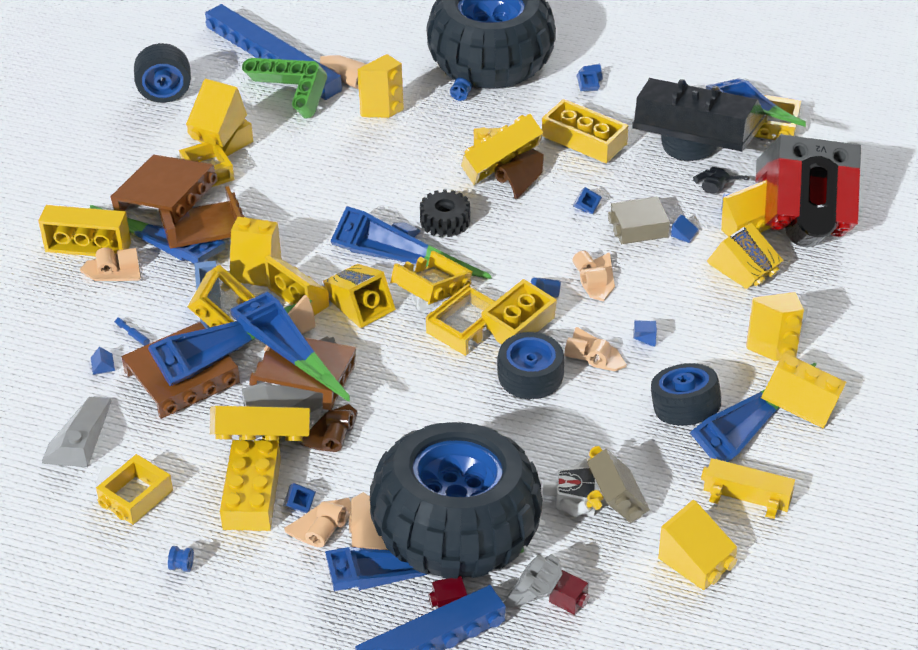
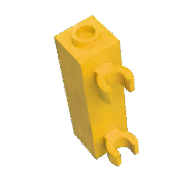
(748, 485)

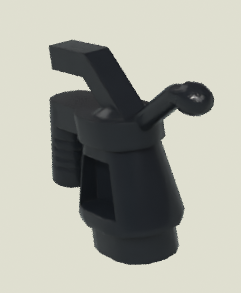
(715, 179)

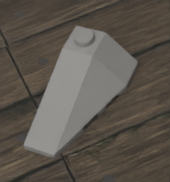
(281, 396)
(79, 436)

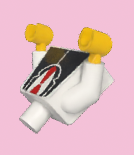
(576, 488)

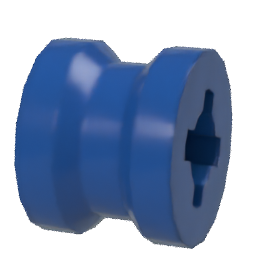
(460, 89)
(180, 558)

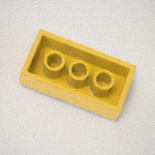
(585, 130)
(501, 148)
(83, 230)
(259, 421)
(250, 485)

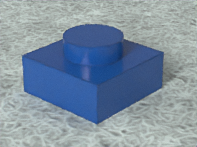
(588, 80)

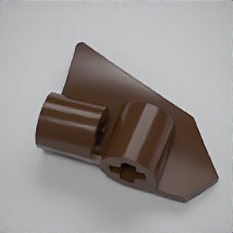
(521, 171)
(331, 429)

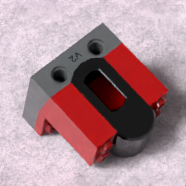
(810, 187)

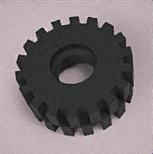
(445, 213)

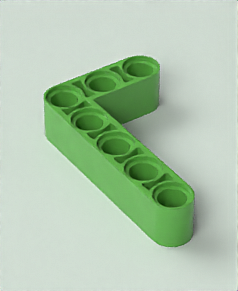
(306, 74)

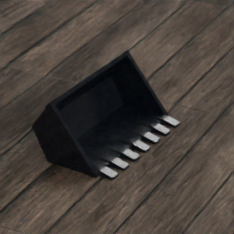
(698, 114)

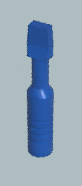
(132, 332)

